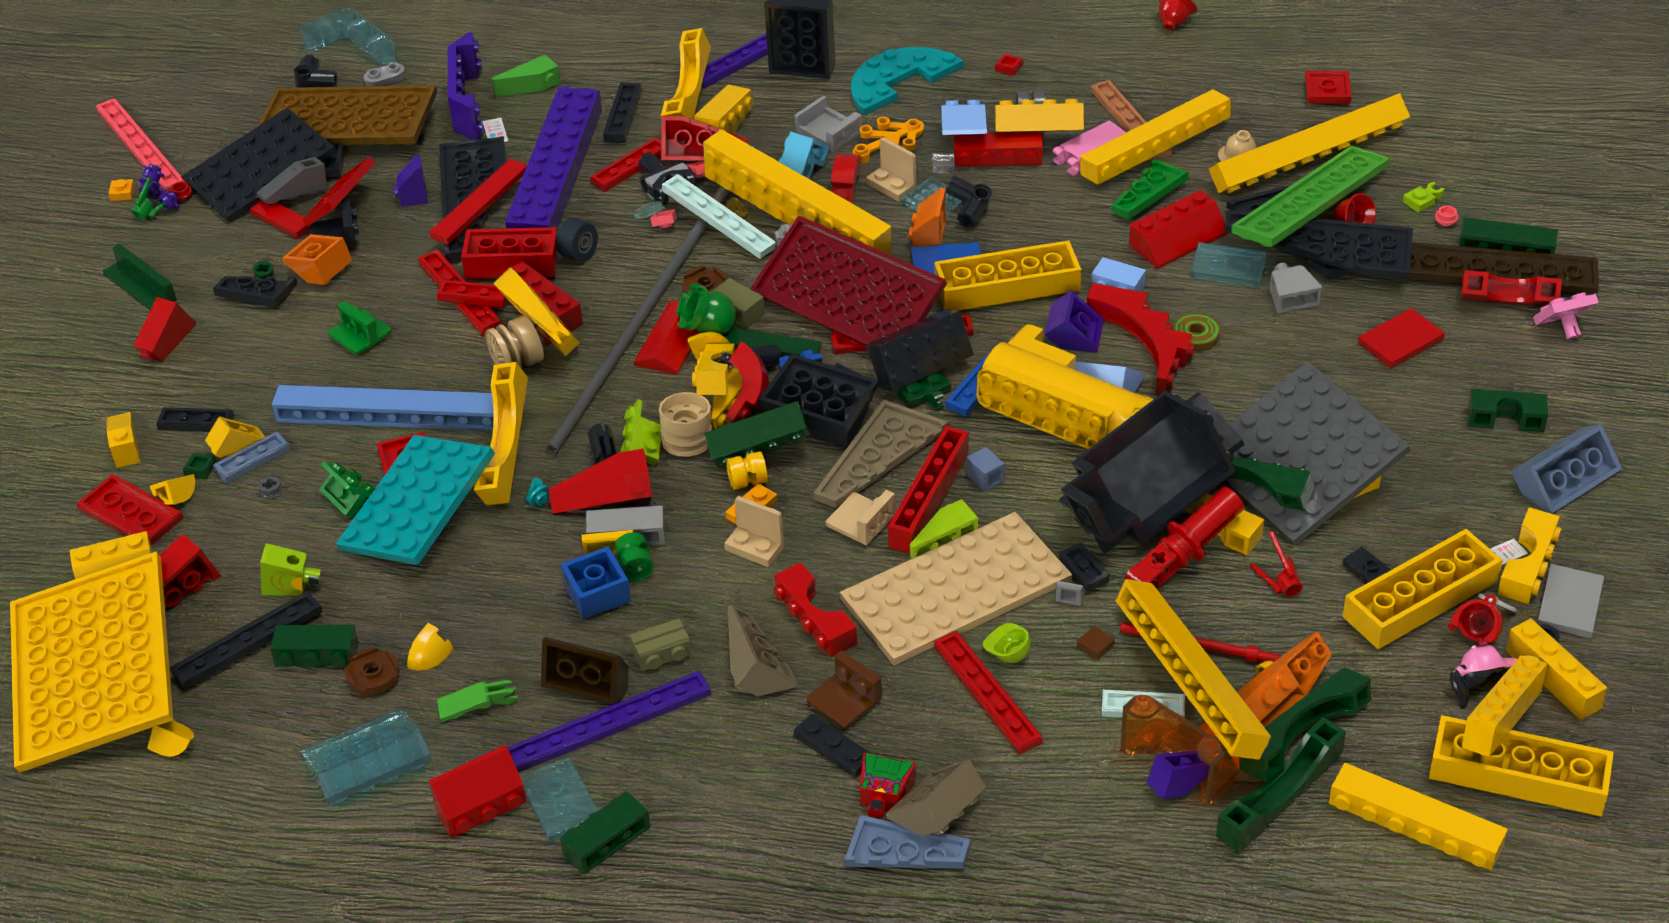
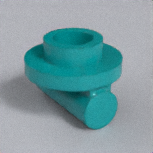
(537, 493)

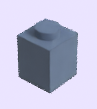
(985, 469)

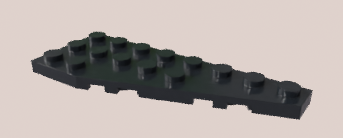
(463, 169)
(1348, 245)

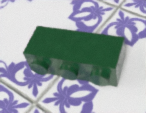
(314, 645)
(605, 832)

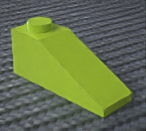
(946, 525)

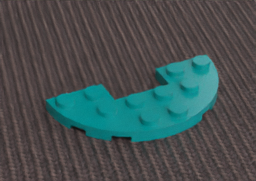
(874, 78)

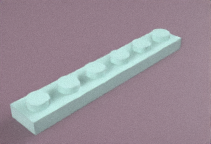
(718, 216)

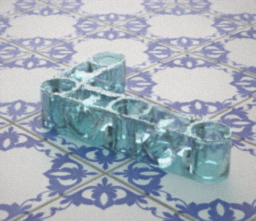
(351, 25)

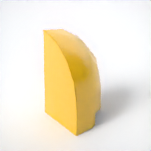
(698, 342)
(174, 490)
(428, 649)
(170, 738)

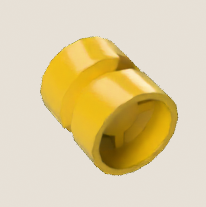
(746, 470)

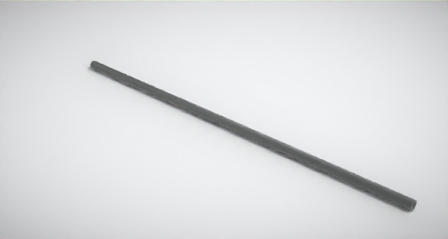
(631, 329)

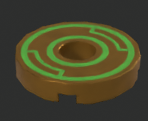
(1199, 322)

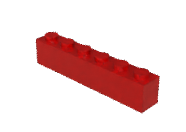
(928, 488)

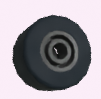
(576, 240)

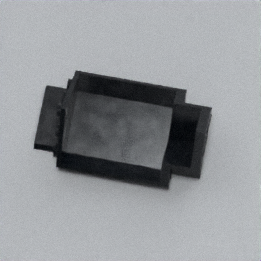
(1151, 469)

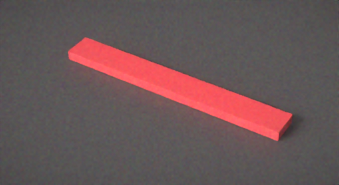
(137, 141)

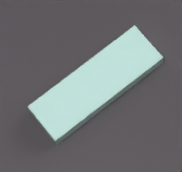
(1115, 700)

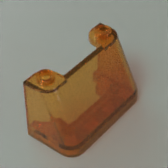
(1153, 725)

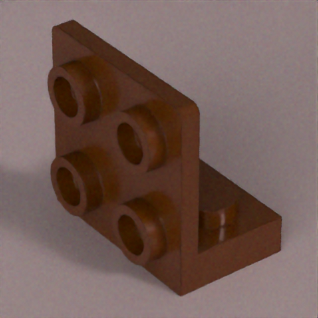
(848, 692)

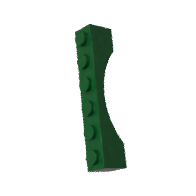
(1285, 484)
(1337, 696)
(1252, 813)

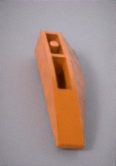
(1284, 681)

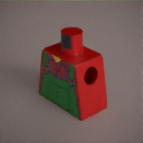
(884, 782)

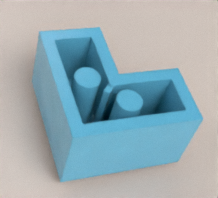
(803, 153)

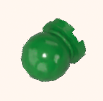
(706, 311)

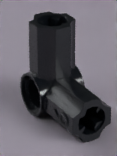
(309, 76)
(975, 198)

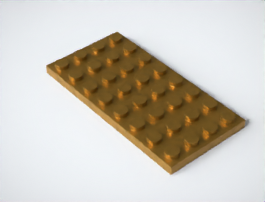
(358, 113)

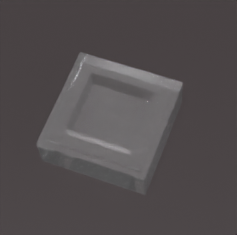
(942, 162)

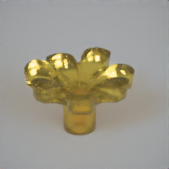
(737, 208)

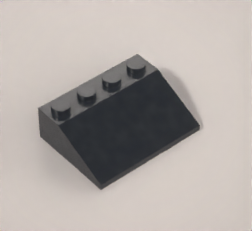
(800, 37)
(830, 397)

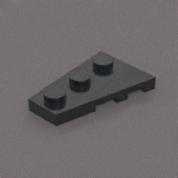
(262, 292)

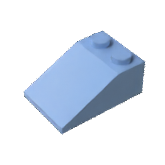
(963, 118)

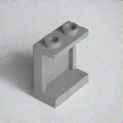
(827, 125)

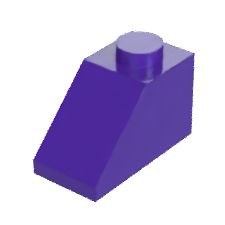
(411, 184)
(1176, 773)

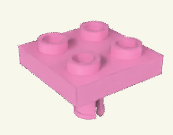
(1566, 312)

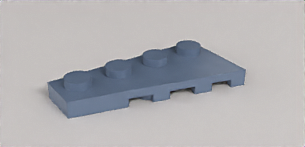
(892, 845)

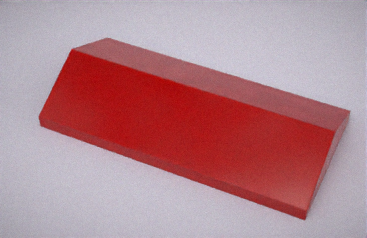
(667, 344)

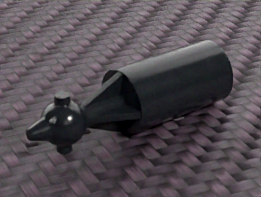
(768, 354)

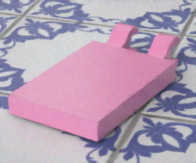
(1074, 148)

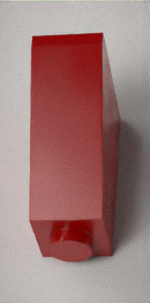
(163, 330)

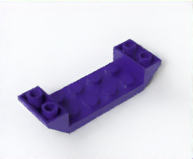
(464, 65)

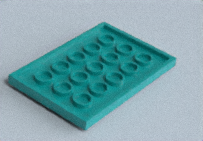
(415, 499)

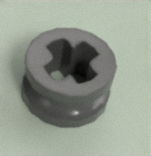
(273, 492)

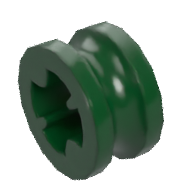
(264, 266)

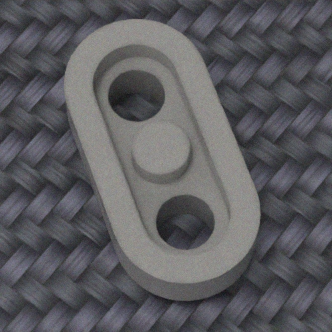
(385, 75)

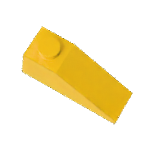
(122, 440)

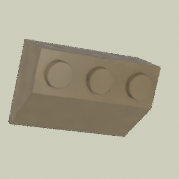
(938, 799)

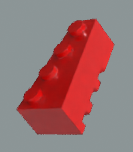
(184, 570)

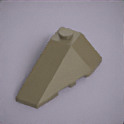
(753, 658)

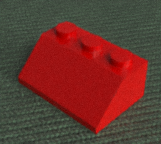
(477, 791)

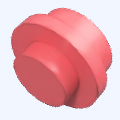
(1446, 216)

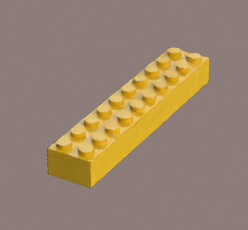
(786, 192)

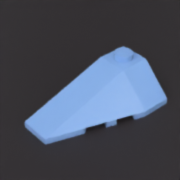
(1116, 375)

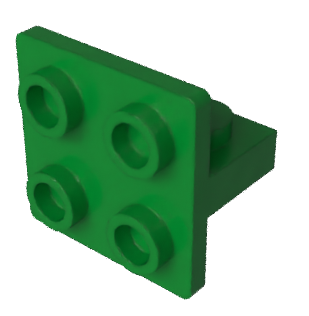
(358, 329)
(345, 488)

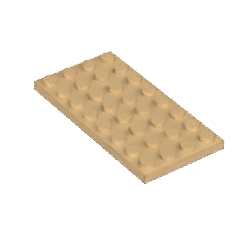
(954, 587)

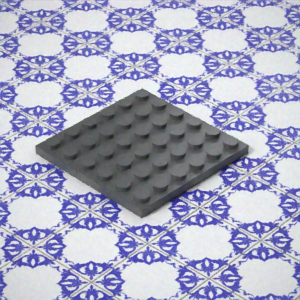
(1319, 429)

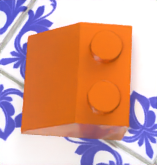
(929, 220)
(318, 258)

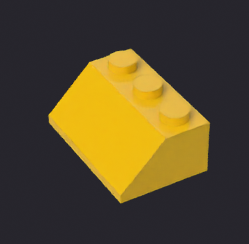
(109, 553)

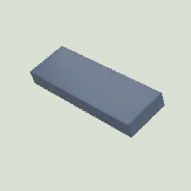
(251, 457)

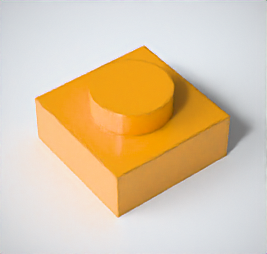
(121, 190)

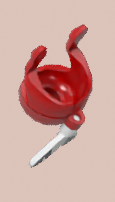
(1469, 618)

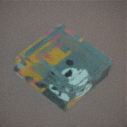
(648, 210)

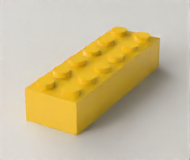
(1009, 276)
(1422, 588)
(1526, 768)

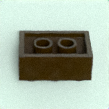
(583, 671)

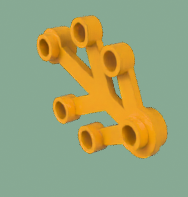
(912, 129)

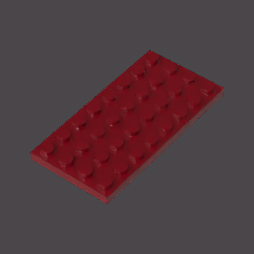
(845, 284)

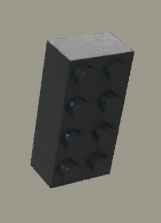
(920, 349)

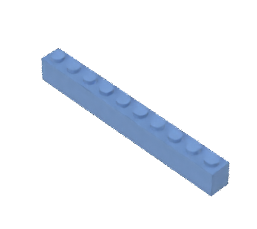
(384, 407)

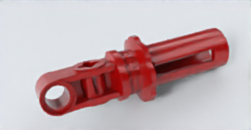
(1187, 539)

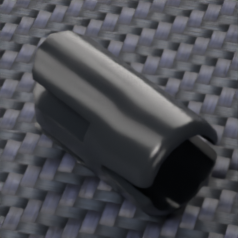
(601, 442)

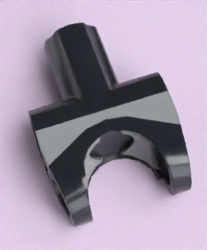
(659, 173)

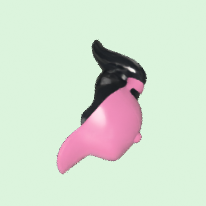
(1475, 669)

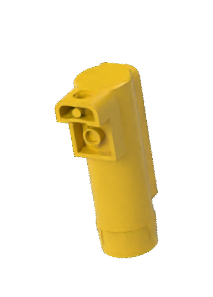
(1046, 392)

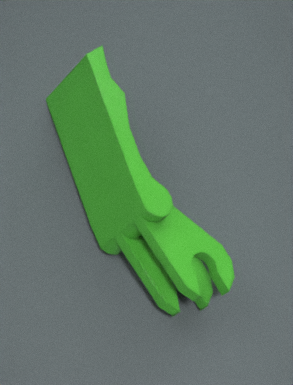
(475, 697)

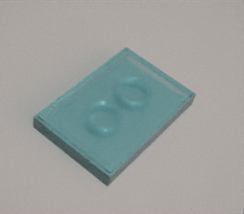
(1228, 264)
(558, 797)

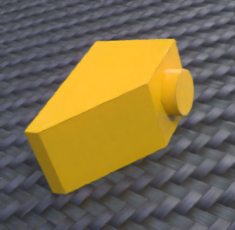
(231, 436)

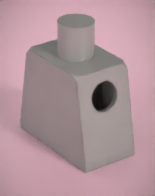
(1293, 288)

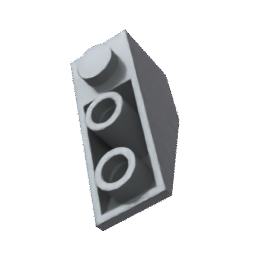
(298, 179)

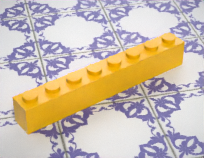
(1155, 136)

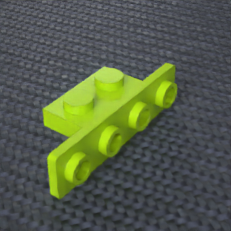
(641, 434)

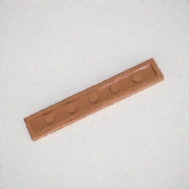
(1121, 109)

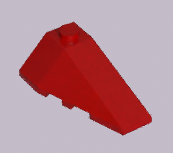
(684, 138)
(611, 481)

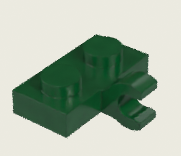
(927, 389)

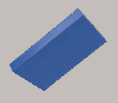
(925, 256)

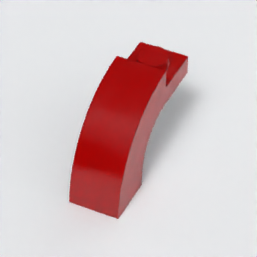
(844, 175)
(754, 382)

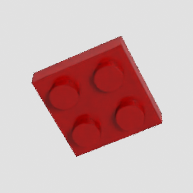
(1328, 87)

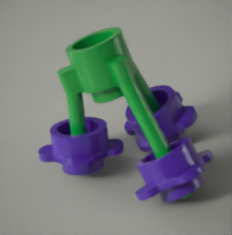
(149, 189)

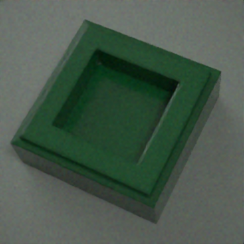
(199, 465)

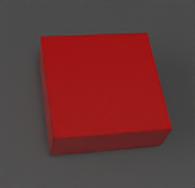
(1009, 64)

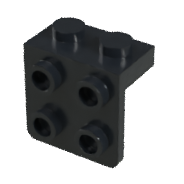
(339, 227)

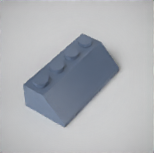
(1567, 468)

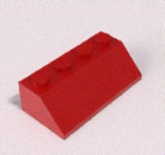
(1177, 229)
(493, 251)

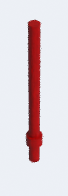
(1251, 653)

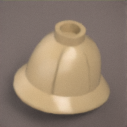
(1236, 145)

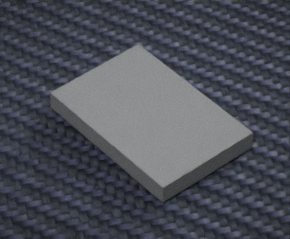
(1571, 600)

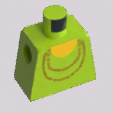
(285, 571)

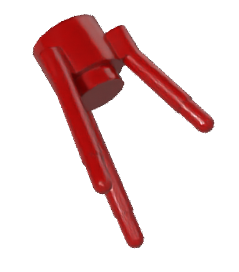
(1288, 579)

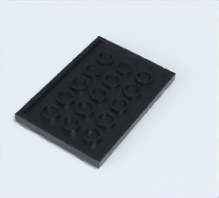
(241, 169)

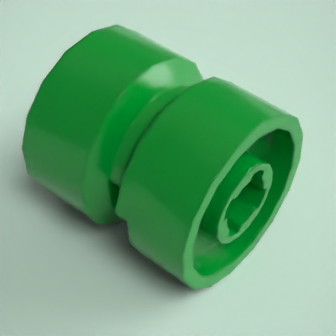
(634, 556)

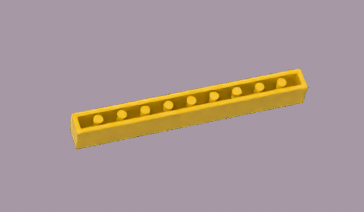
(1308, 143)
(1193, 670)

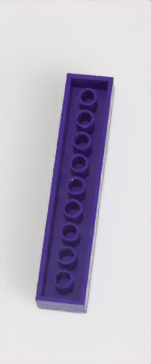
(556, 159)

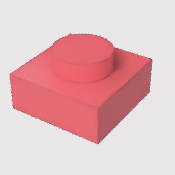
(697, 168)
(664, 219)

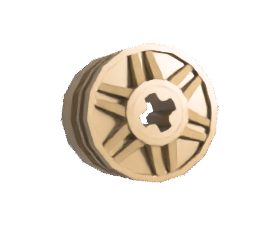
(516, 343)
(683, 423)

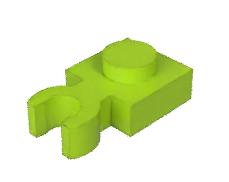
(1421, 199)

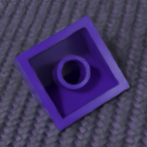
(1074, 324)

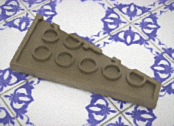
(881, 444)

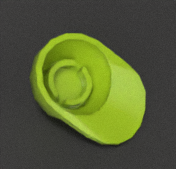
(1008, 643)

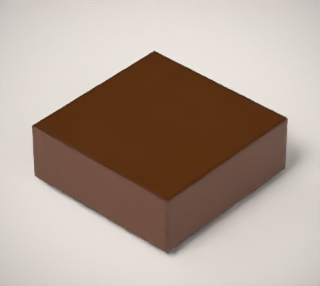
(1095, 642)

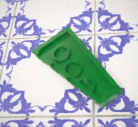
(1152, 186)

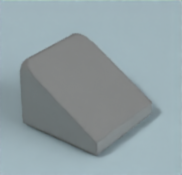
(1069, 593)

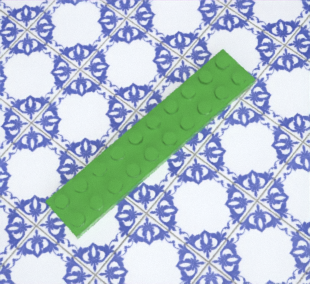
(1310, 196)

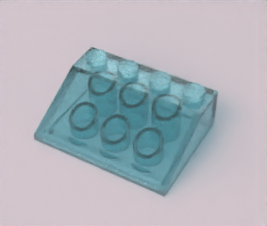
(366, 756)

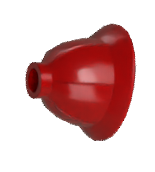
(1175, 12)
(1358, 209)

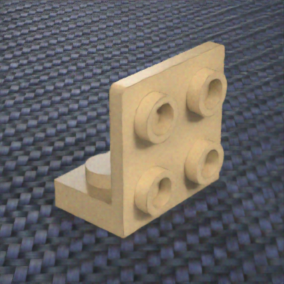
(897, 171)
(863, 517)
(757, 532)

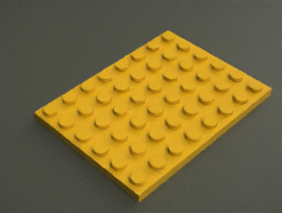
(89, 662)

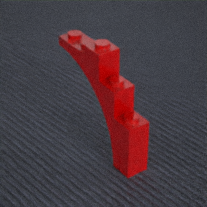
(1151, 327)

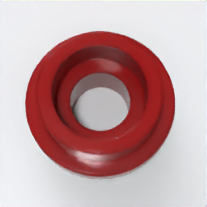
(182, 190)

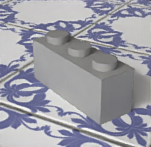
(643, 520)

